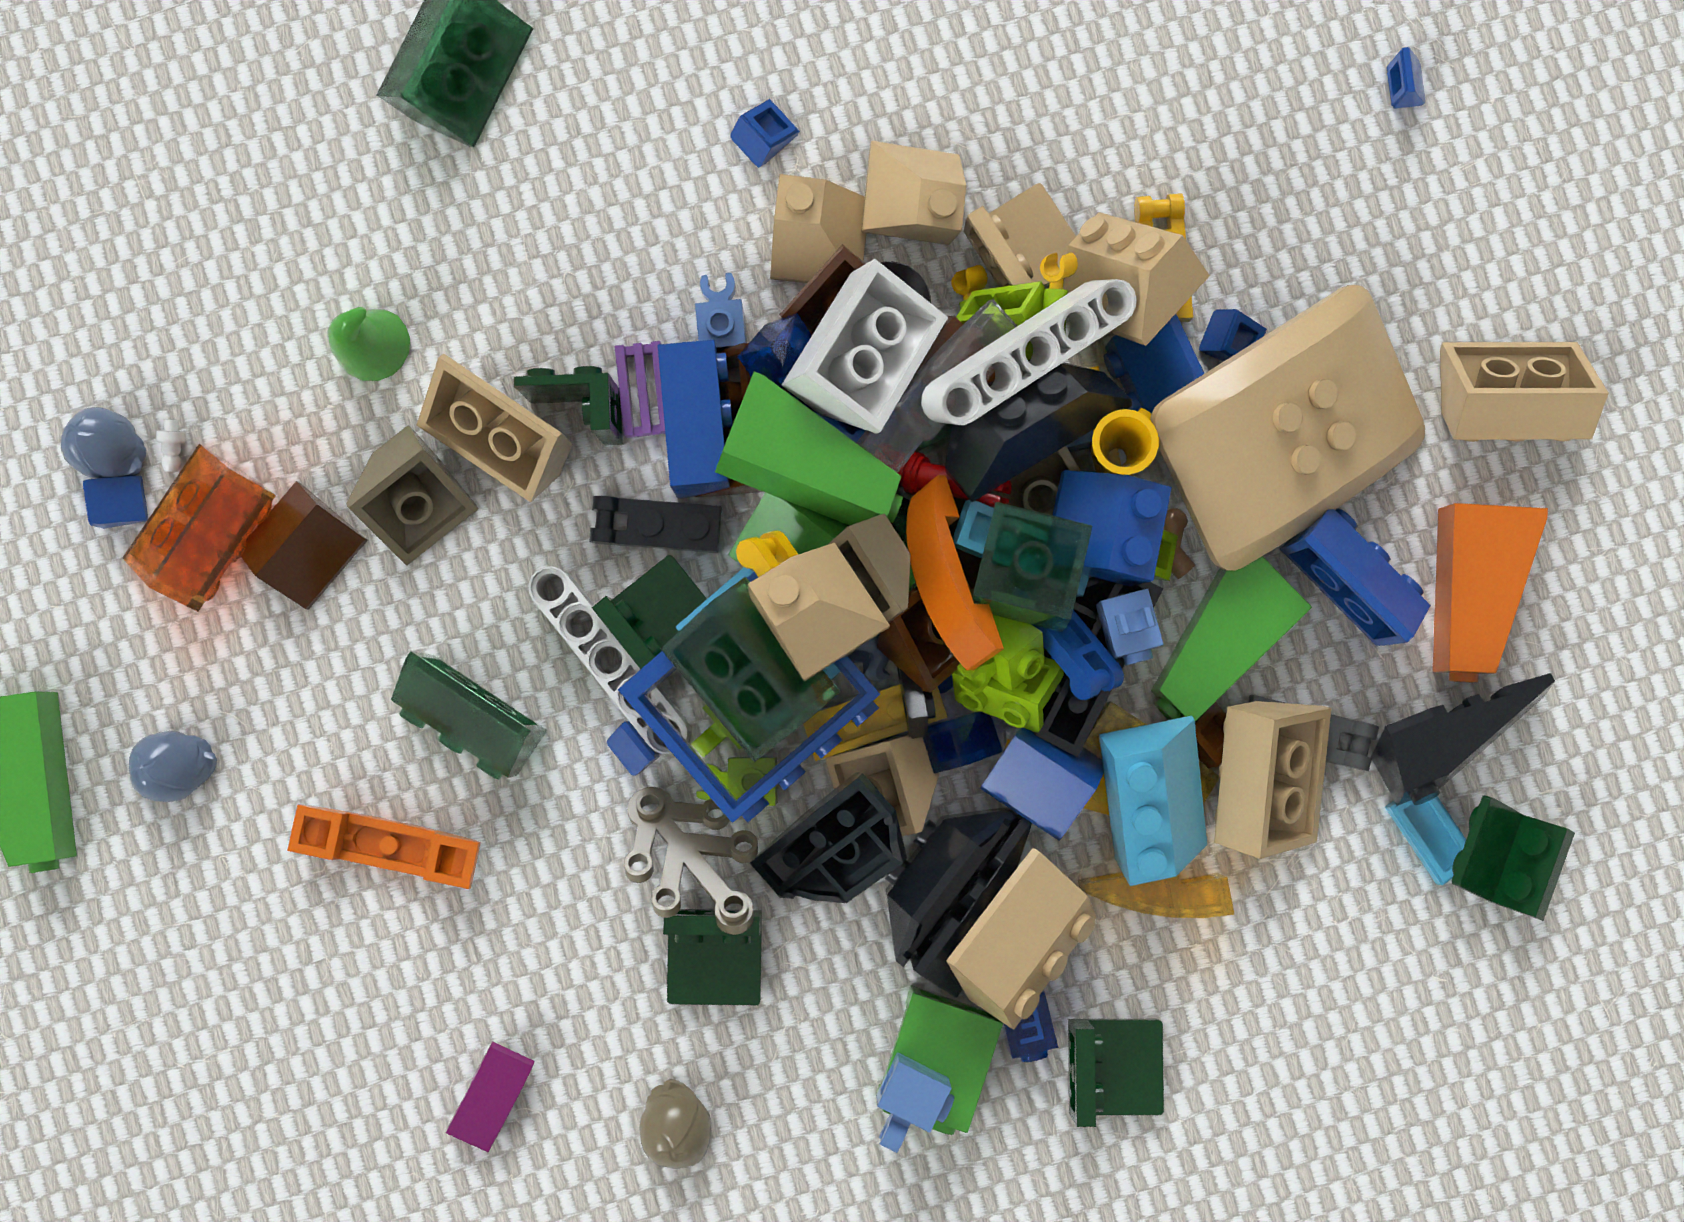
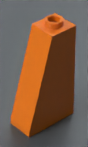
(1480, 582)

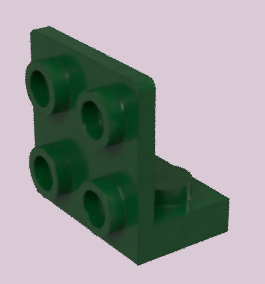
(587, 385)
(650, 609)
(1511, 858)
(709, 964)
(1114, 1068)

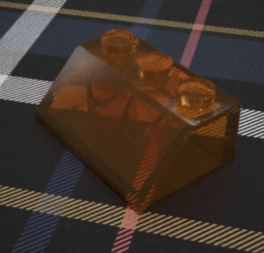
(198, 529)

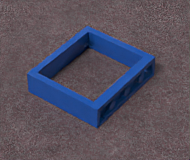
(784, 773)

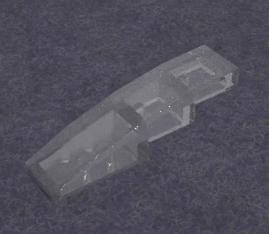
(908, 422)

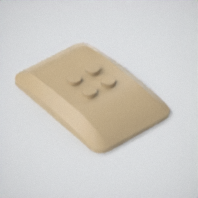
(1289, 428)

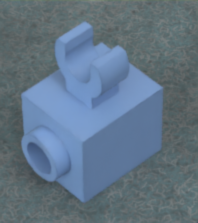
(721, 316)
(1130, 626)
(912, 1097)

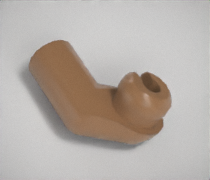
(1175, 523)

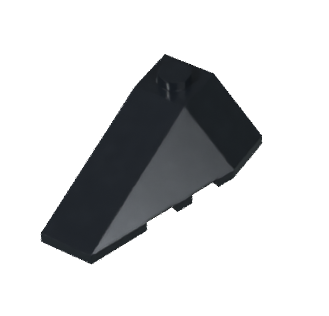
(1434, 745)
(967, 907)

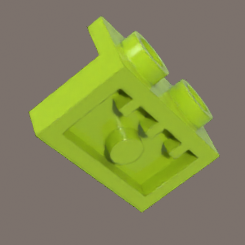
(1018, 707)

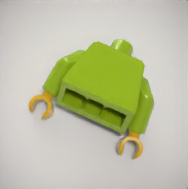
(1019, 300)

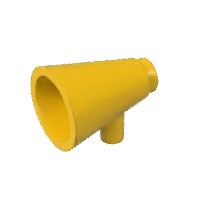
(1130, 432)

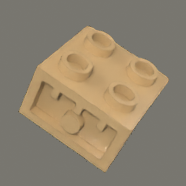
(1019, 236)

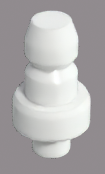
(170, 445)

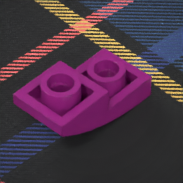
(490, 1097)

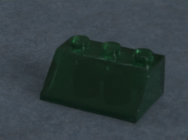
(455, 65)
(746, 673)
(465, 715)

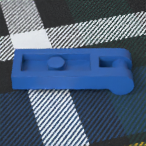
(1082, 659)

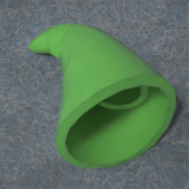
(369, 343)

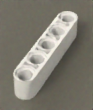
(1049, 345)
(590, 647)

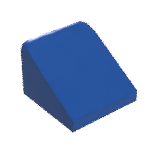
(1405, 80)
(763, 132)
(1229, 333)
(115, 501)
(631, 748)

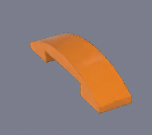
(964, 626)
(384, 844)

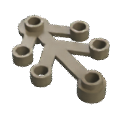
(687, 851)

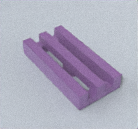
(638, 351)

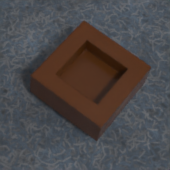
(1210, 736)

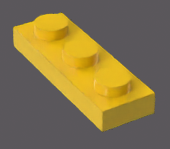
(881, 724)

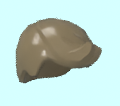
(674, 1126)

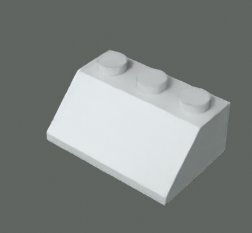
(865, 349)

